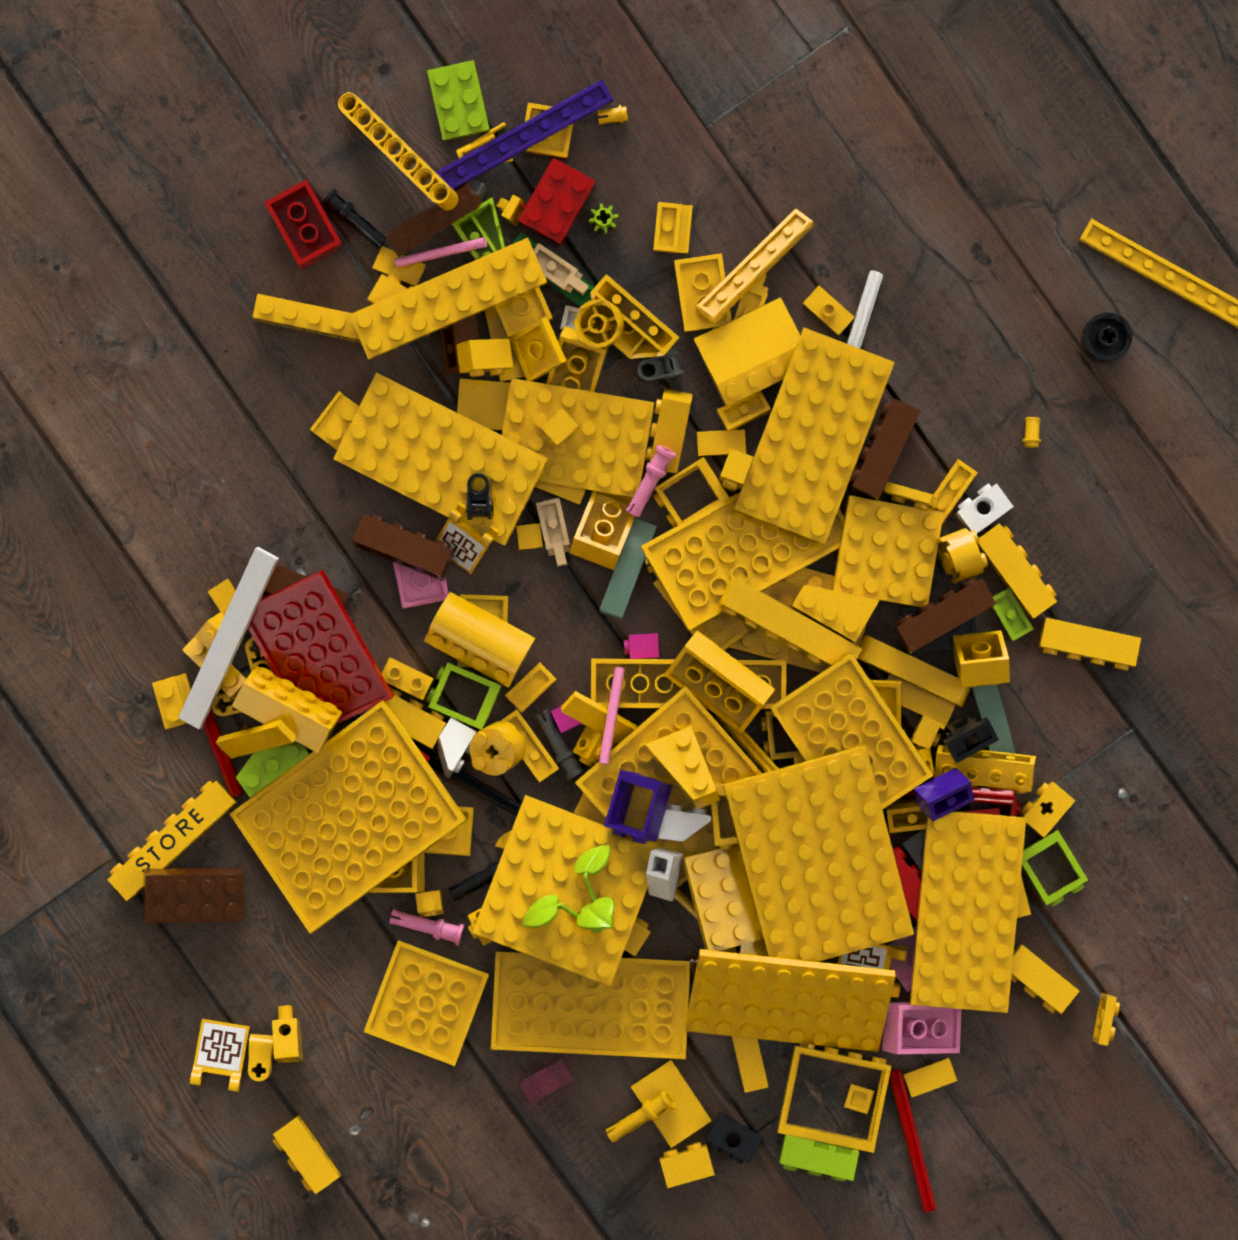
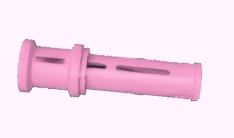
(655, 471)
(438, 929)

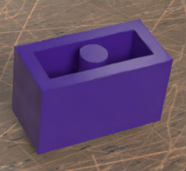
(944, 794)

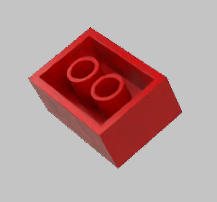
(556, 202)
(303, 224)

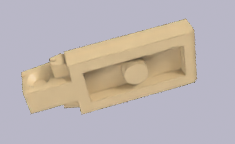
(559, 271)
(554, 529)

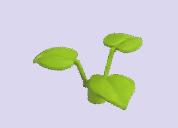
(592, 916)

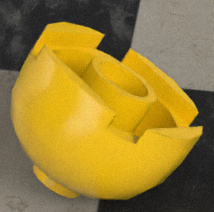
(599, 323)

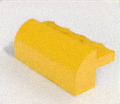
(479, 639)

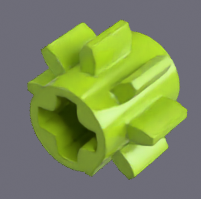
(598, 223)

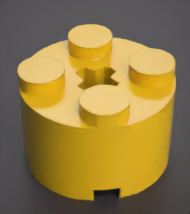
(961, 555)
(497, 748)

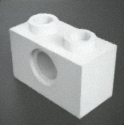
(997, 503)

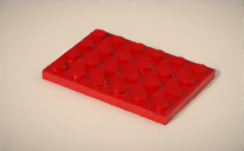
(317, 646)

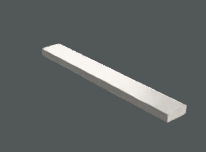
(228, 637)

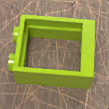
(487, 705)
(1040, 845)

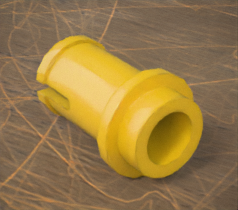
(614, 115)
(1032, 431)

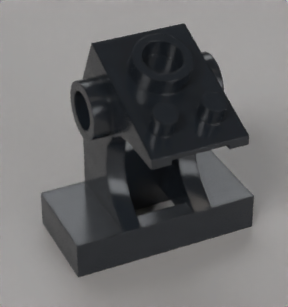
(968, 736)

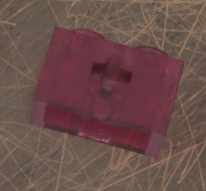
(546, 1080)

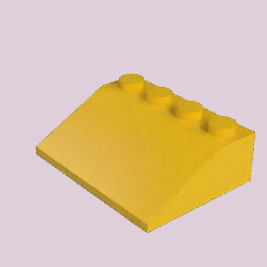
(749, 351)

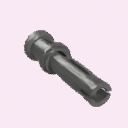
(565, 756)

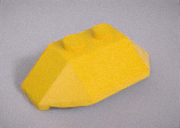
(642, 332)

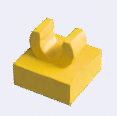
(512, 209)

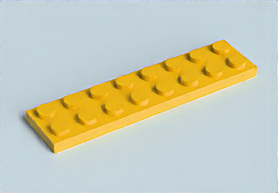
(448, 298)

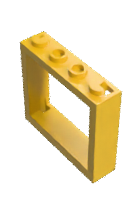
(825, 1136)

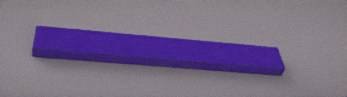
(526, 135)

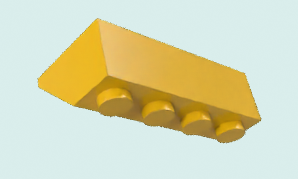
(719, 681)

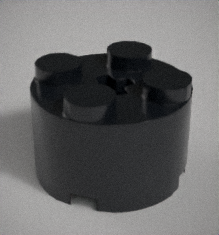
(1108, 324)

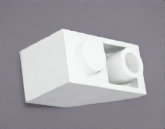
(453, 744)
(680, 823)
(663, 872)

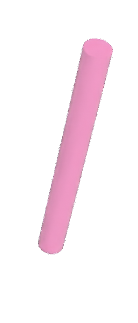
(441, 252)
(611, 716)

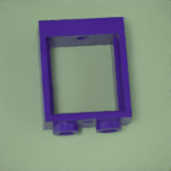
(621, 800)

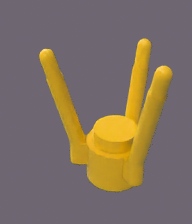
(480, 142)

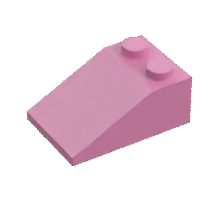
(921, 1029)

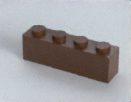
(431, 221)
(456, 334)
(403, 547)

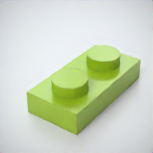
(1011, 615)

